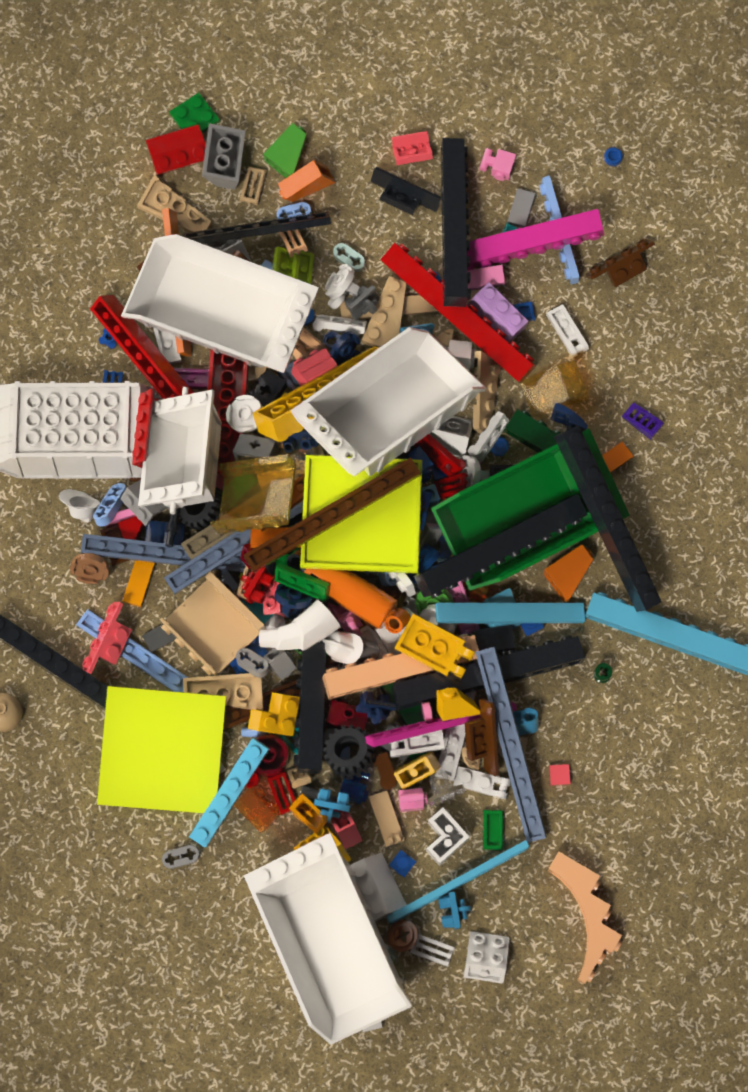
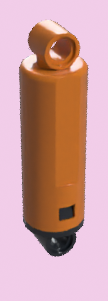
(358, 596)

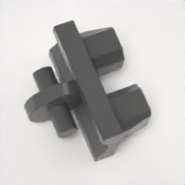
(364, 303)

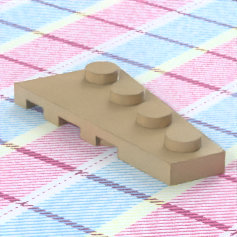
(160, 196)
(387, 319)
(487, 374)
(240, 689)

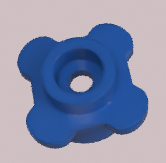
(104, 340)

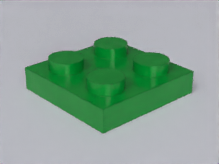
(194, 112)

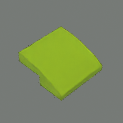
(297, 267)

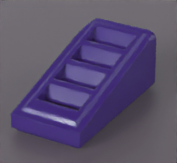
(638, 425)

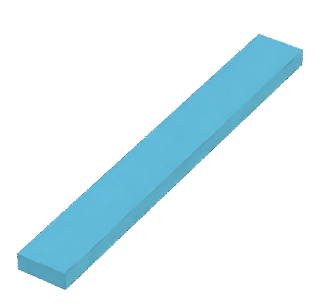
(510, 613)
(457, 882)

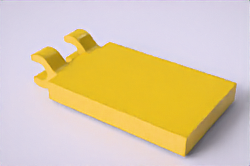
(433, 646)

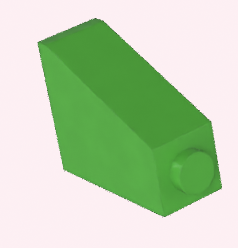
(287, 151)

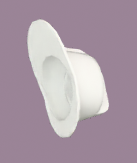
(79, 503)
(344, 647)

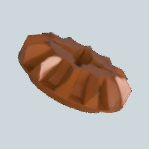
(395, 933)

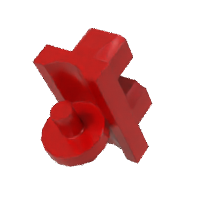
(253, 584)

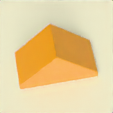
(308, 813)

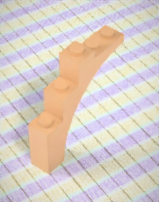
(594, 910)

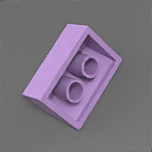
(499, 311)

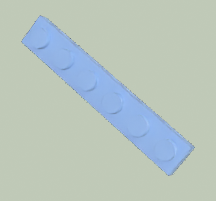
(551, 205)

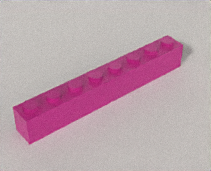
(535, 239)

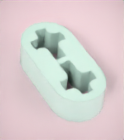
(352, 254)

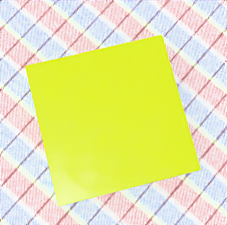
(374, 539)
(161, 749)

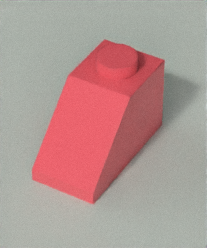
(346, 829)

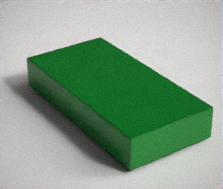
(492, 829)

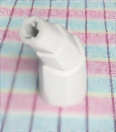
(303, 632)

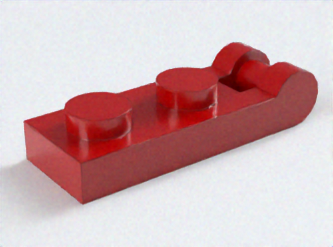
(440, 456)

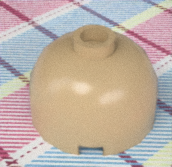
(10, 712)

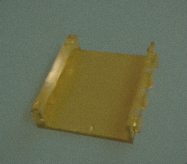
(256, 493)

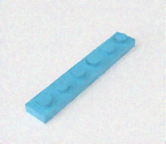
(229, 792)

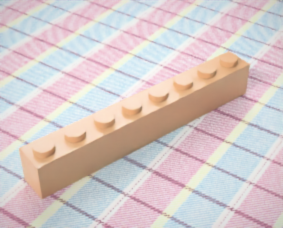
(381, 672)

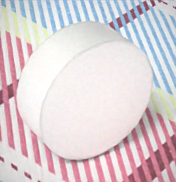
(335, 303)

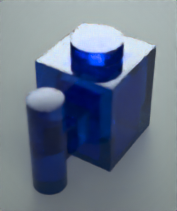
(356, 790)

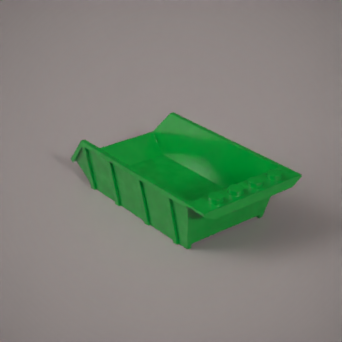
(512, 497)

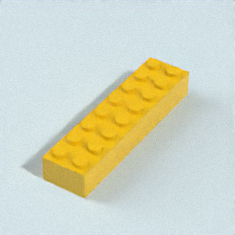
(276, 418)

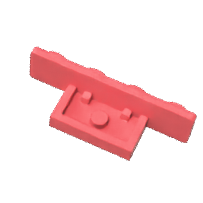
(109, 641)

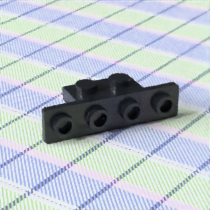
(404, 194)

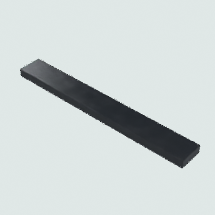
(259, 228)

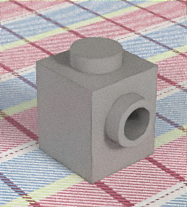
(280, 663)

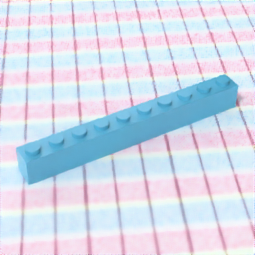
(668, 632)

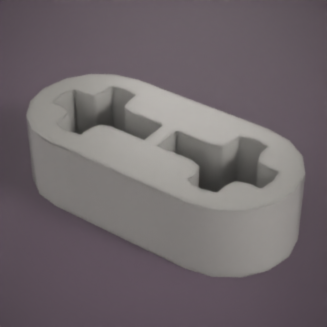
(254, 660)
(182, 861)

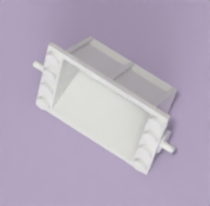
(181, 451)

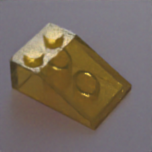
(557, 384)

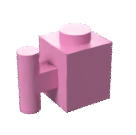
(501, 165)
(348, 621)
(412, 799)

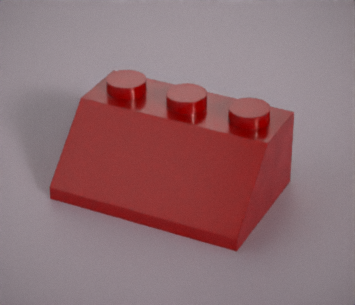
(176, 150)

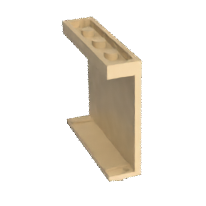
(213, 625)

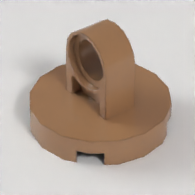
(89, 568)

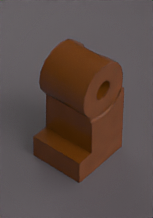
(386, 772)

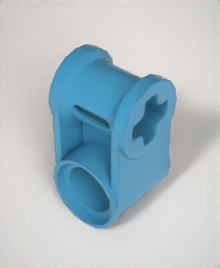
(526, 721)

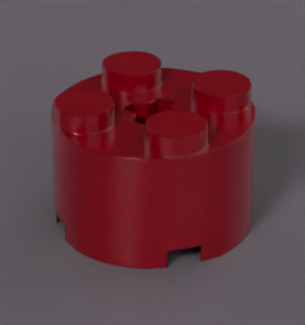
(278, 762)

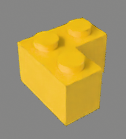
(280, 717)

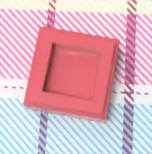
(559, 774)

